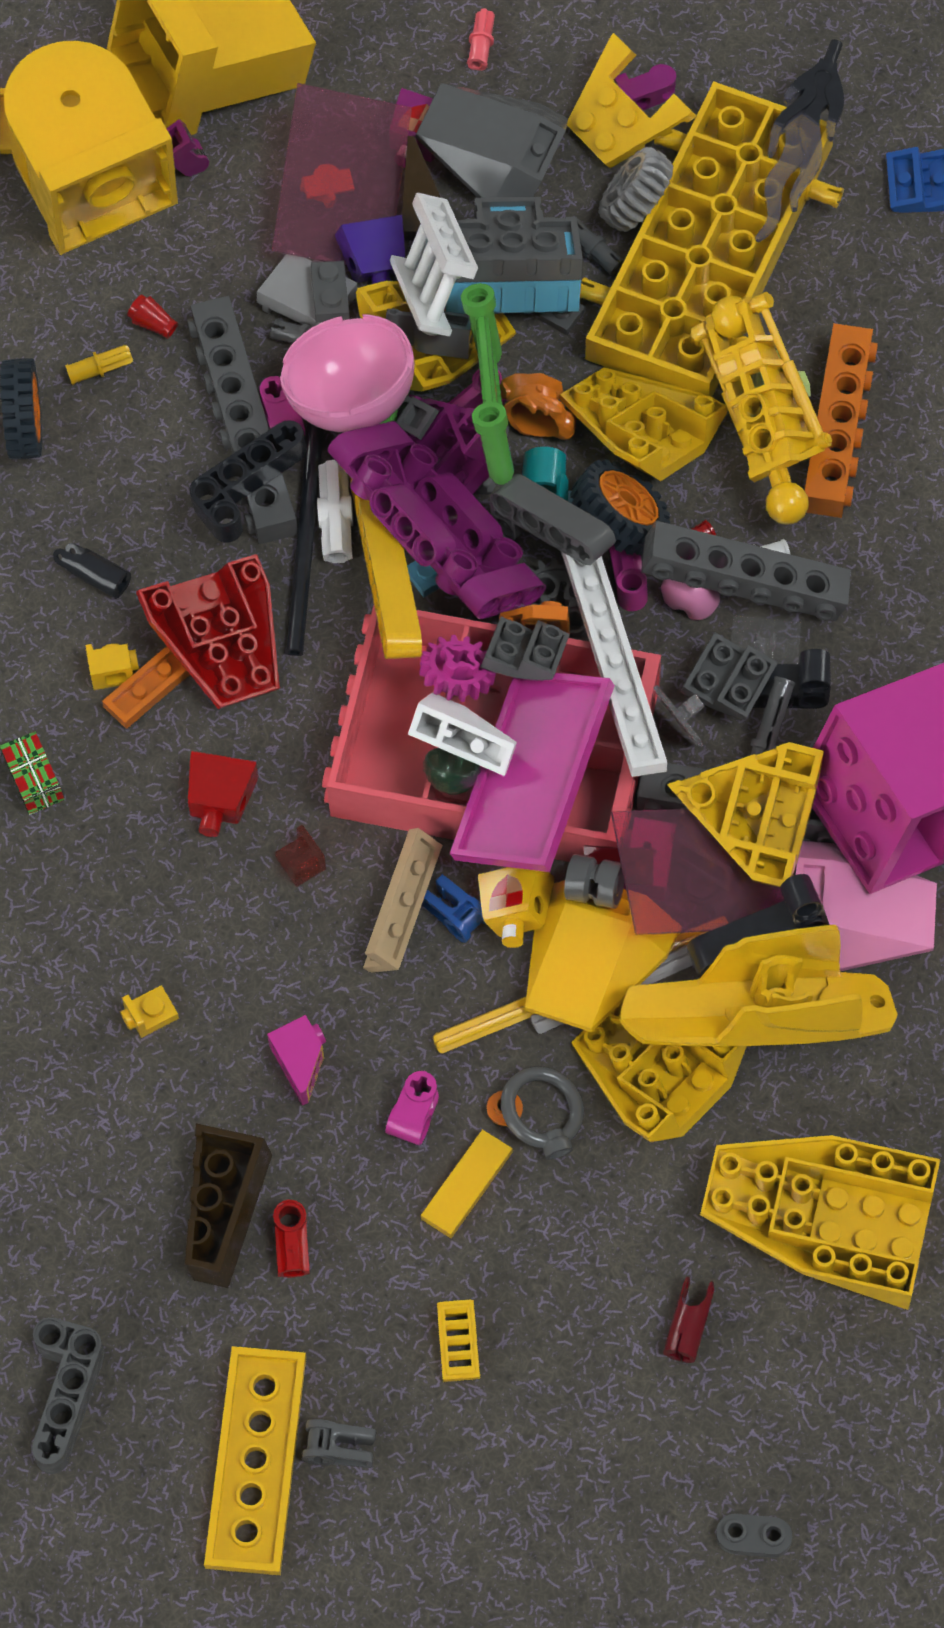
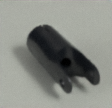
(94, 569)

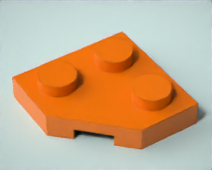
(548, 612)

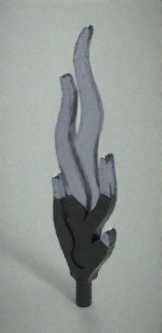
(817, 91)

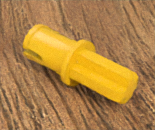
(99, 364)

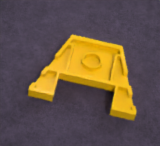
(611, 120)

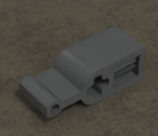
(456, 345)

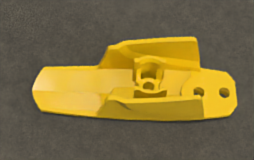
(764, 993)

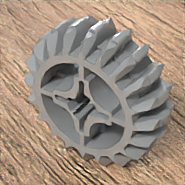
(635, 189)

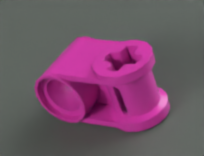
(278, 408)
(413, 1113)

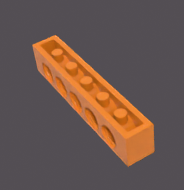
(846, 345)

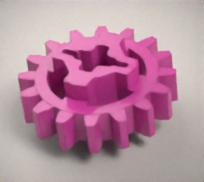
(456, 668)

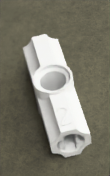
(335, 512)

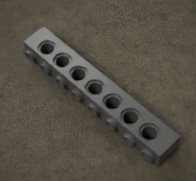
(218, 319)

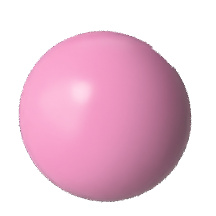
(348, 372)

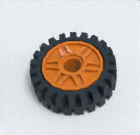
(21, 408)
(620, 502)

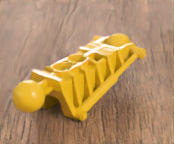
(787, 424)

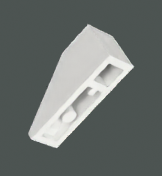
(462, 733)

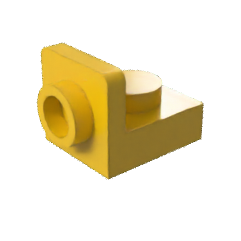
(148, 1011)

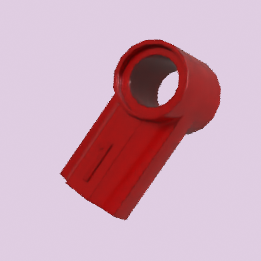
(291, 1241)

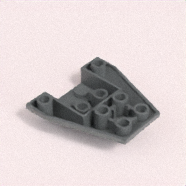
(491, 140)

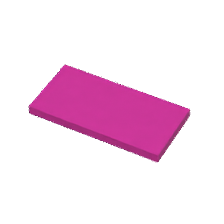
(524, 814)

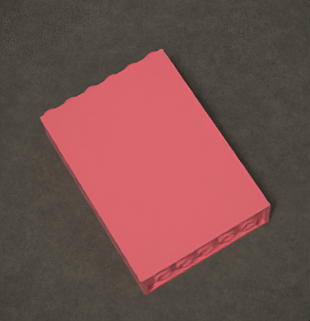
(380, 767)

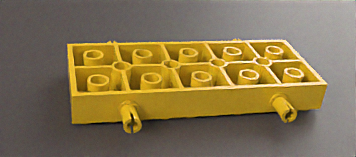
(699, 243)

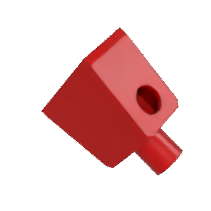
(219, 789)

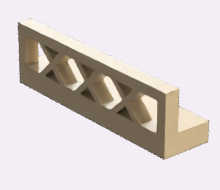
(402, 902)

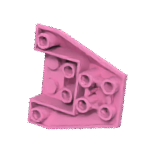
(874, 925)

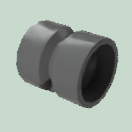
(594, 881)

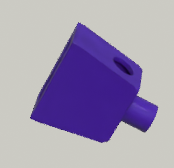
(369, 247)

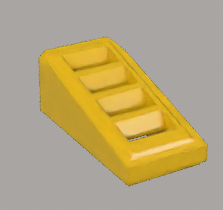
(456, 1309)

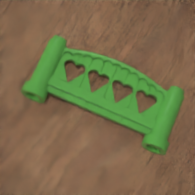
(490, 417)

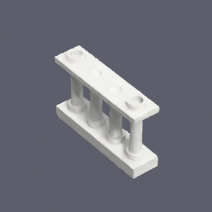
(435, 255)

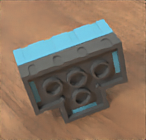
(522, 256)

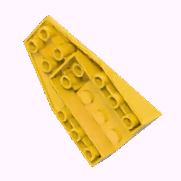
(828, 1209)

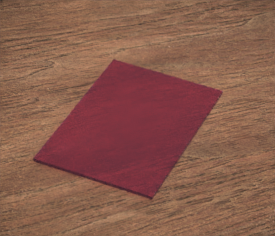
(338, 169)
(681, 874)

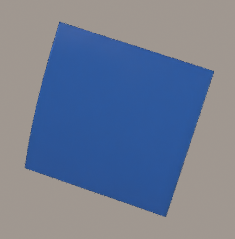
(916, 180)

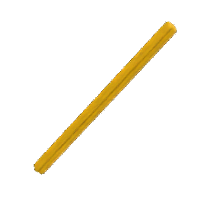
(504, 1016)

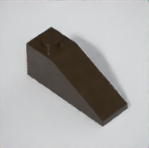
(416, 181)

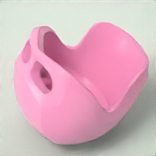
(696, 602)

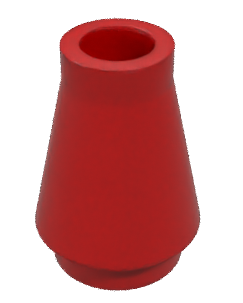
(151, 316)

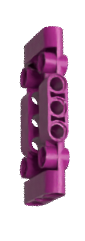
(436, 519)

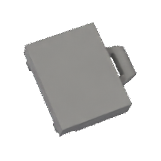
(290, 290)

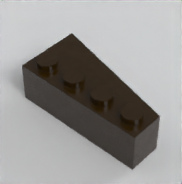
(223, 1198)

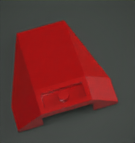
(219, 629)

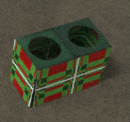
(31, 772)

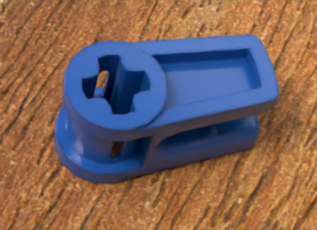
(460, 919)

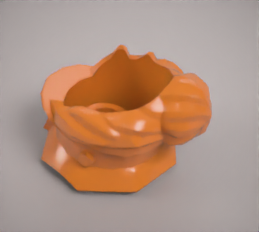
(535, 406)

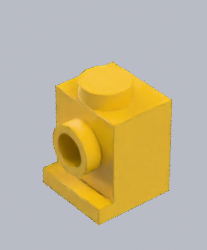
(111, 665)

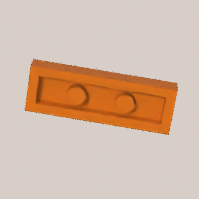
(145, 688)

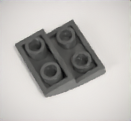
(524, 651)
(729, 677)

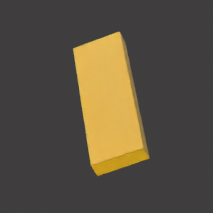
(466, 1183)

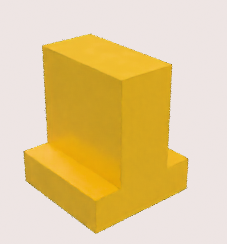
(209, 52)

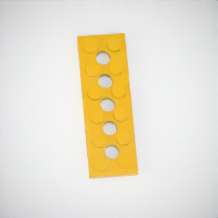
(273, 1479)

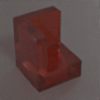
(301, 858)

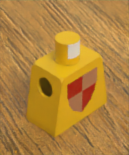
(515, 902)

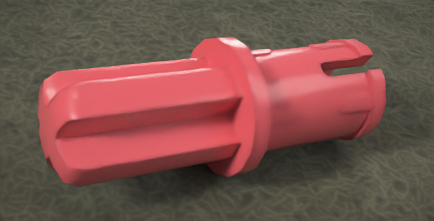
(481, 40)

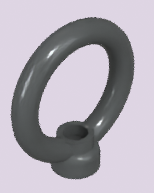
(557, 1141)

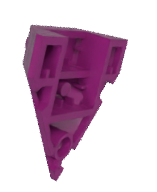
(455, 444)

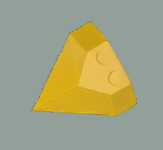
(758, 807)

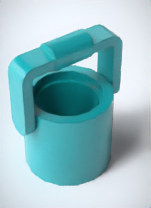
(547, 468)

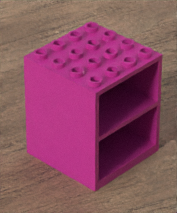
(886, 779)

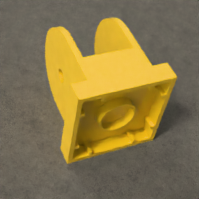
(87, 142)

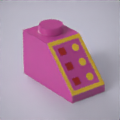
(299, 1054)

